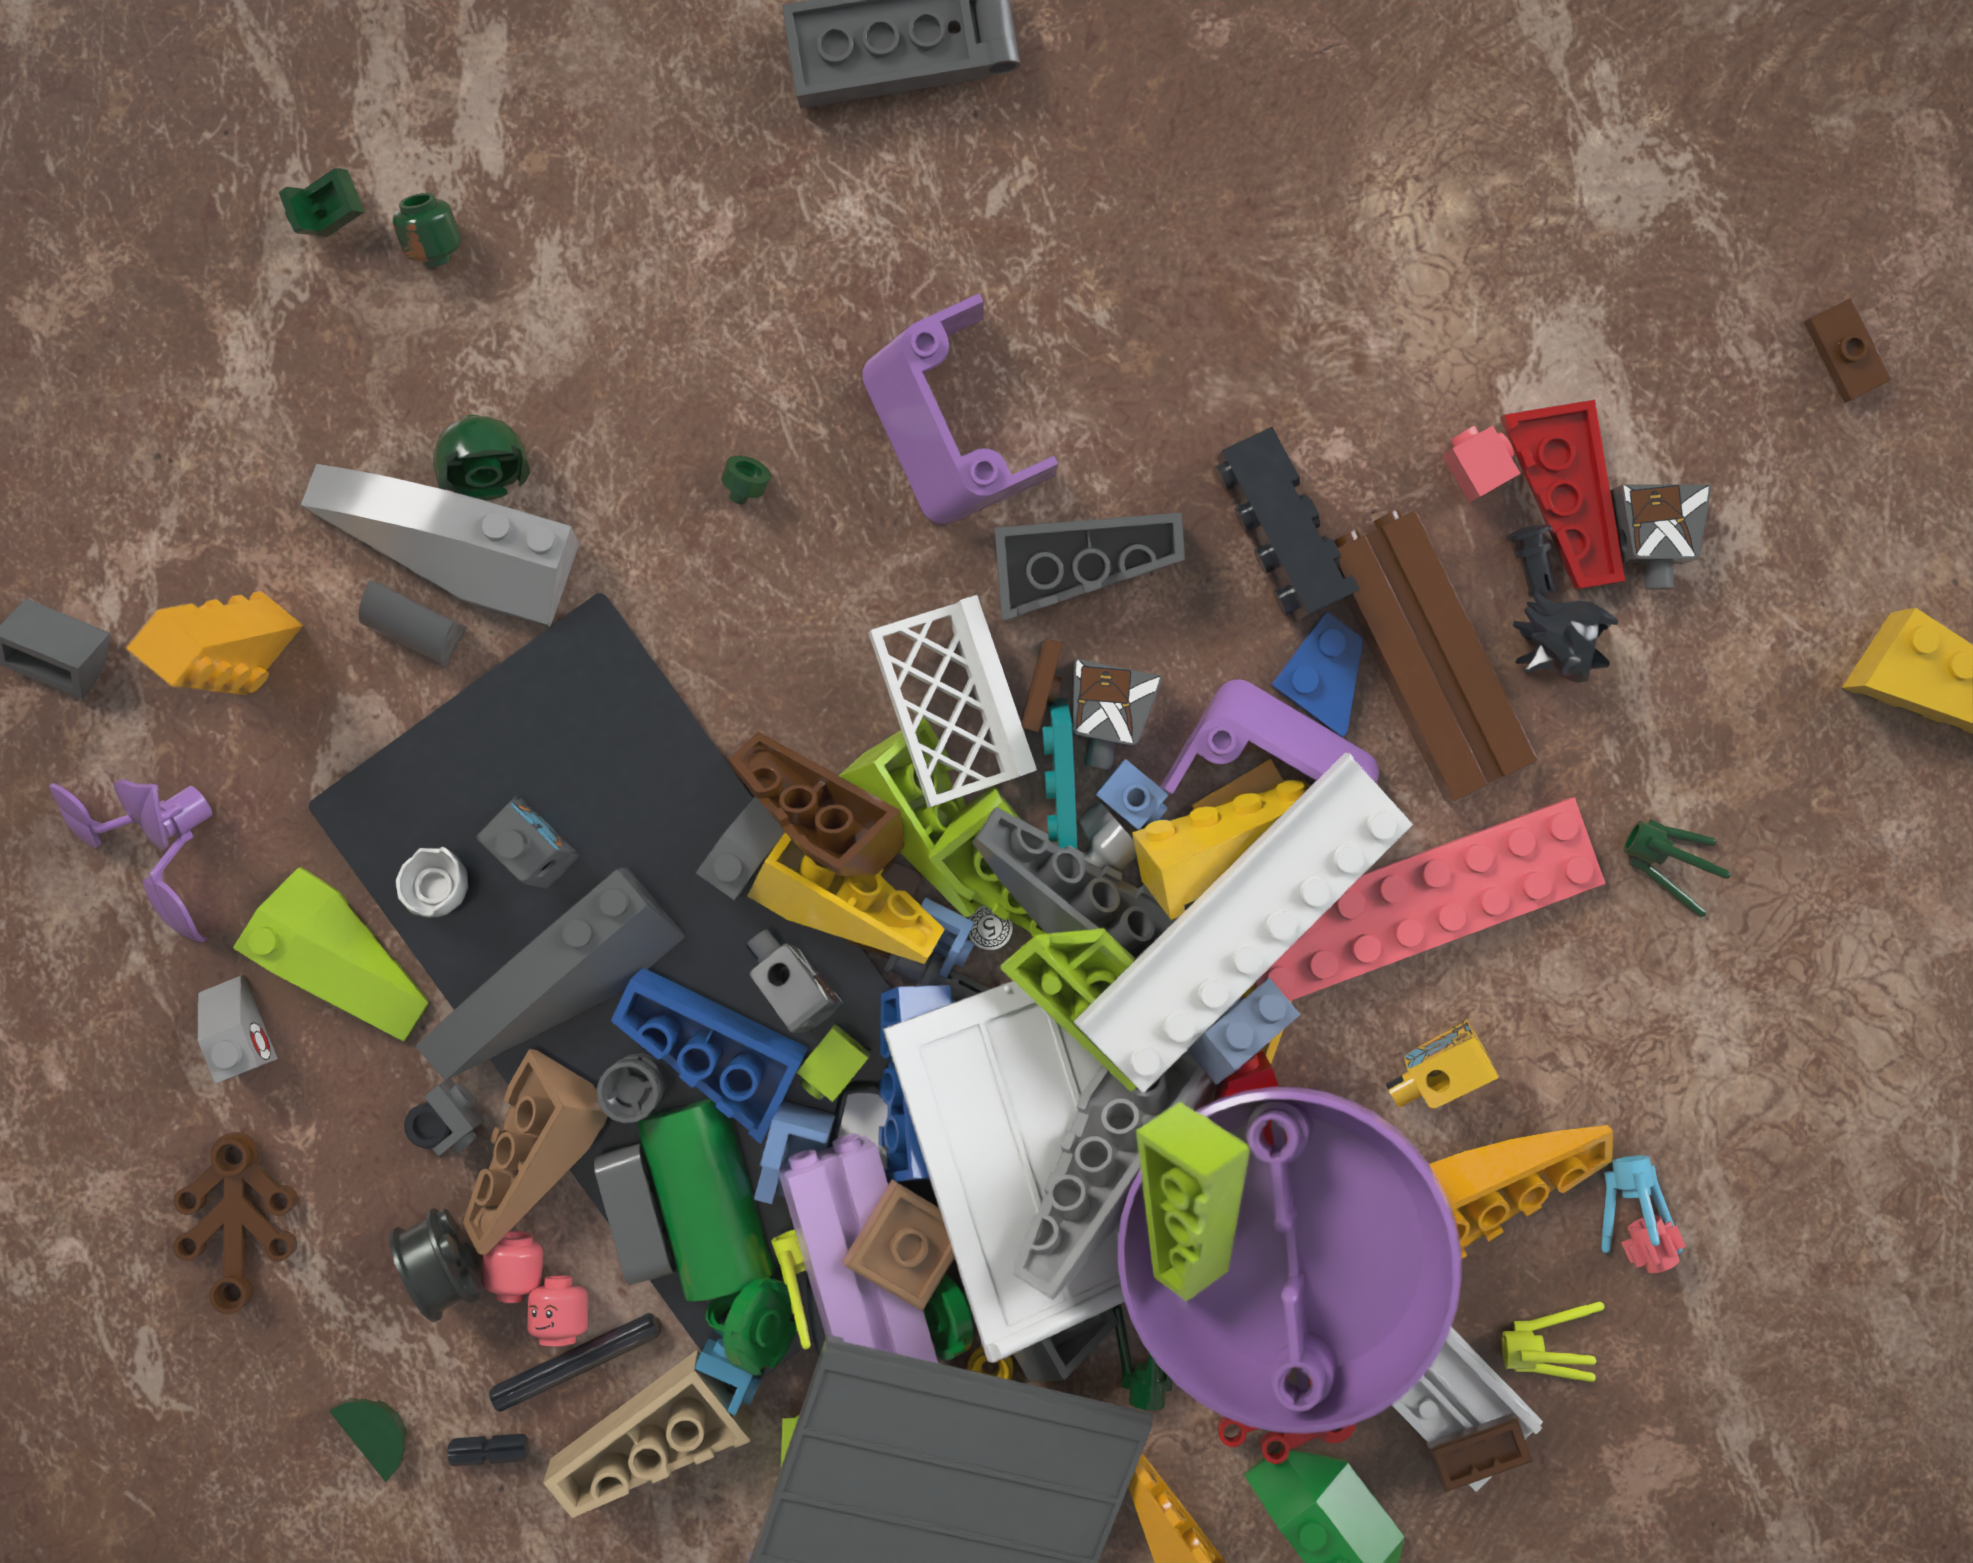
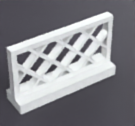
(989, 688)

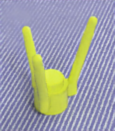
(791, 1263)
(1527, 1351)

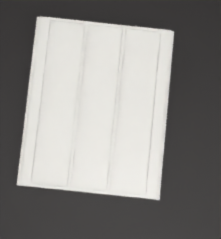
(990, 1105)

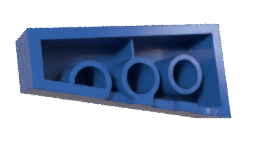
(712, 1048)
(904, 1152)

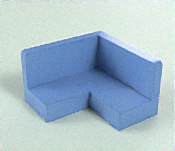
(791, 1131)

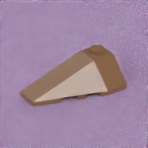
(544, 1134)

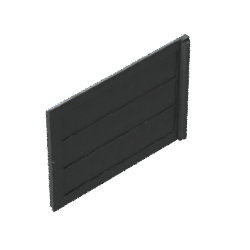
(945, 1467)

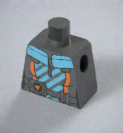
(527, 844)

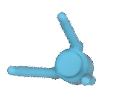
(1636, 1180)

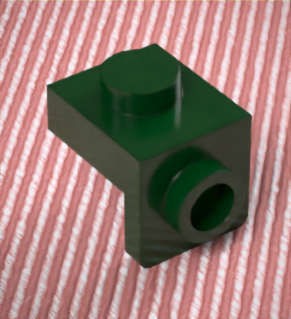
(323, 204)

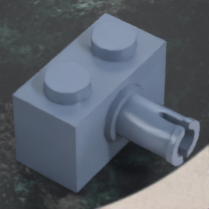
(1243, 1031)

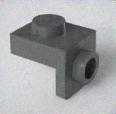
(456, 1109)

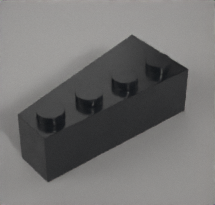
(1283, 525)

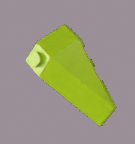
(967, 869)
(323, 947)

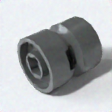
(632, 1088)

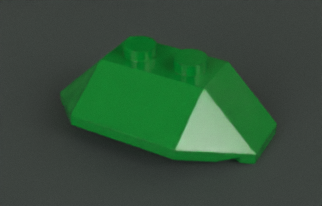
(1325, 1510)

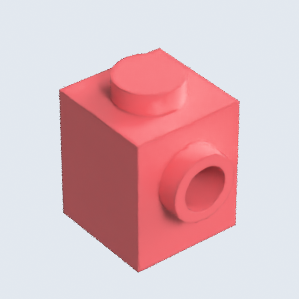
(1481, 461)

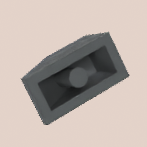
(742, 850)

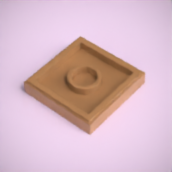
(903, 1246)

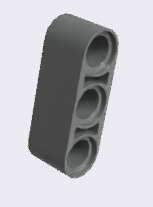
(634, 1214)

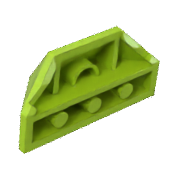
(1067, 975)

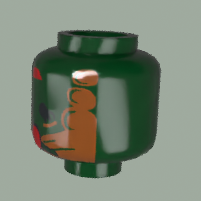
(426, 229)

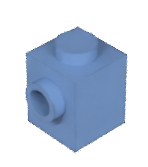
(1132, 795)

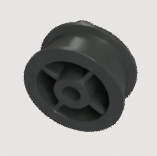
(435, 1264)

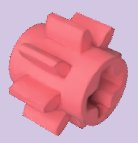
(1654, 1258)

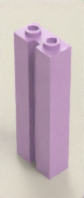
(829, 1204)

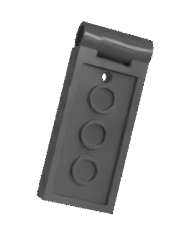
(895, 46)

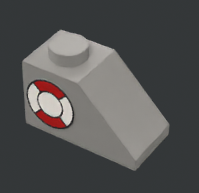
(232, 1030)

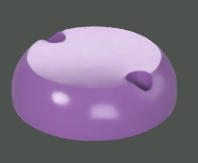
(1333, 1270)

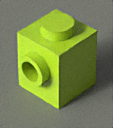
(832, 1064)

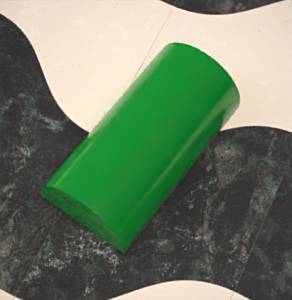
(705, 1199)

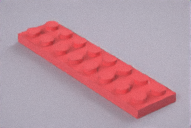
(1442, 897)

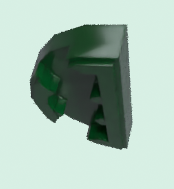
(375, 1431)

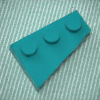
(1060, 781)

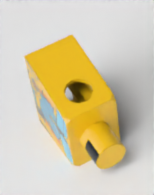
(1459, 1057)

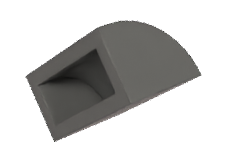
(410, 622)
(53, 648)

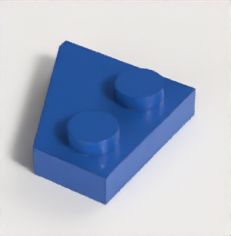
(1324, 673)

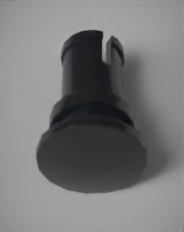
(1535, 557)

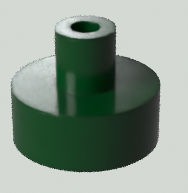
(745, 478)

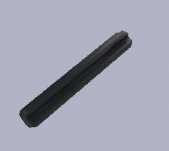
(574, 1362)

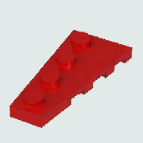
(1570, 482)

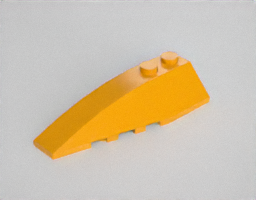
(1517, 1176)

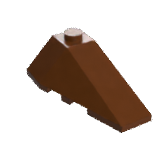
(820, 810)

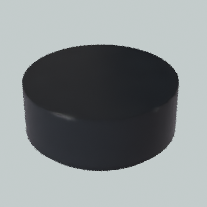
(425, 1126)

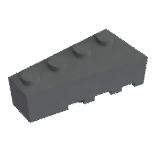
(1072, 558)

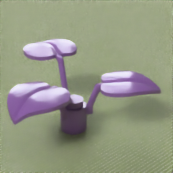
(158, 823)

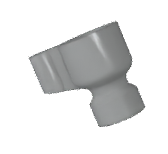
(1108, 839)

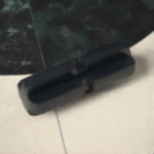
(497, 1450)

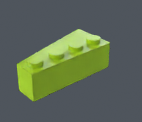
(1191, 1197)

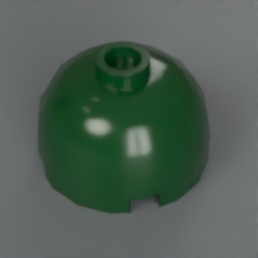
(479, 458)

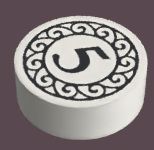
(989, 930)

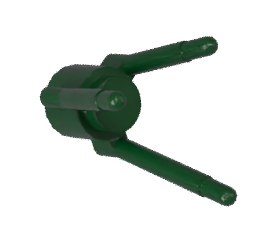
(1650, 844)
(1148, 1382)

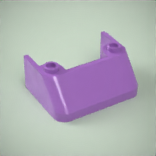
(941, 479)
(1248, 713)

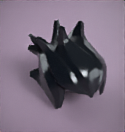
(1564, 637)

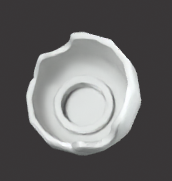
(432, 882)

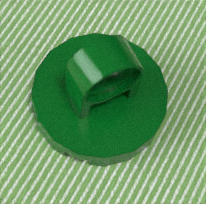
(949, 1319)
(757, 1325)

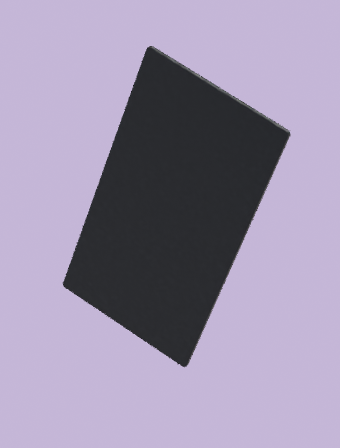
(628, 781)

